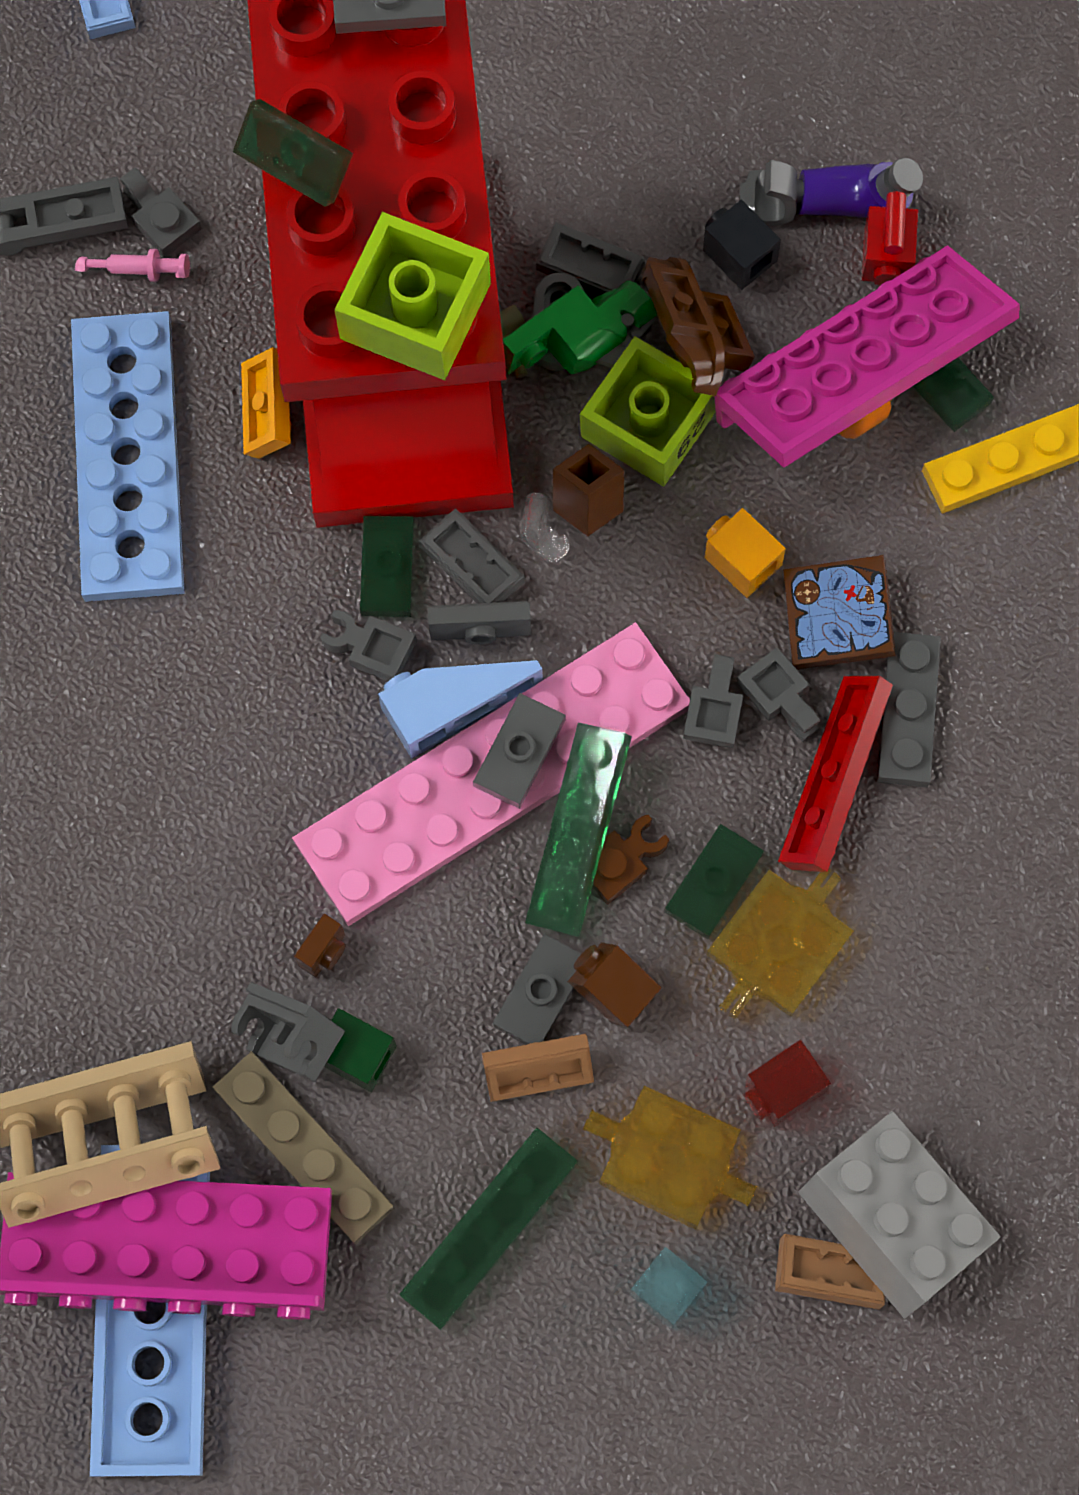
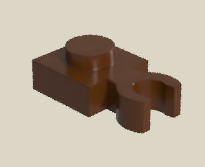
(621, 860)

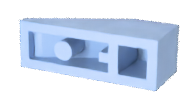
(448, 699)

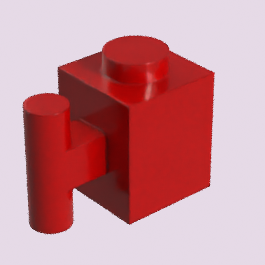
(889, 240)

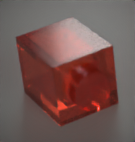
(785, 1084)

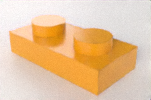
(263, 406)

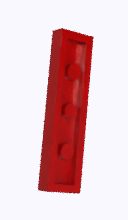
(835, 773)

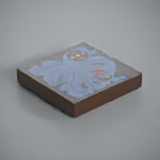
(839, 612)

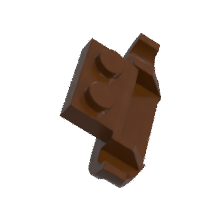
(697, 323)

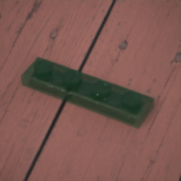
(578, 829)
(488, 1229)

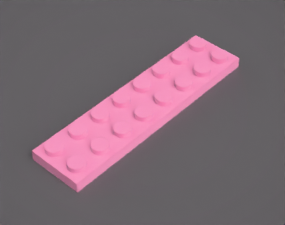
(434, 812)

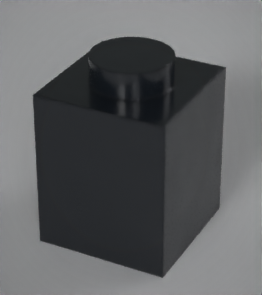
(740, 243)

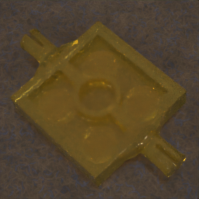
(779, 943)
(669, 1157)

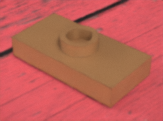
(538, 1067)
(824, 1272)

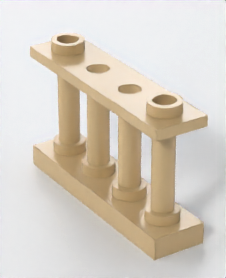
(93, 1096)

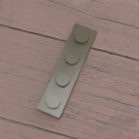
(302, 1146)

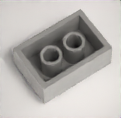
(898, 1214)

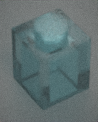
(668, 1288)

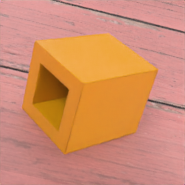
(743, 551)

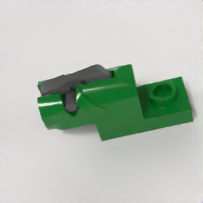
(582, 329)

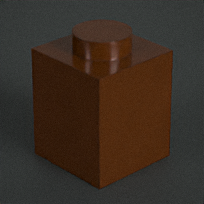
(588, 490)
(613, 983)

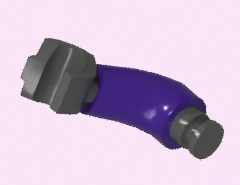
(827, 190)

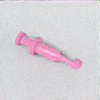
(147, 265)

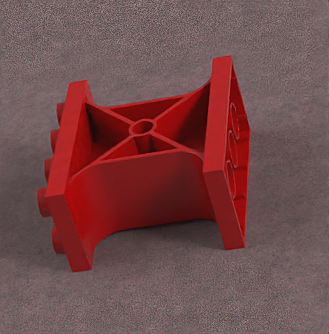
(408, 112)

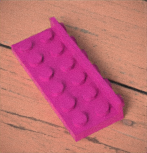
(864, 356)
(178, 1248)

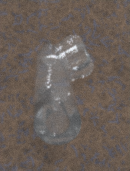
(538, 534)

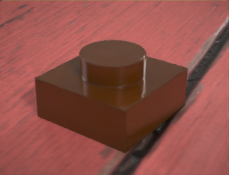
(321, 947)

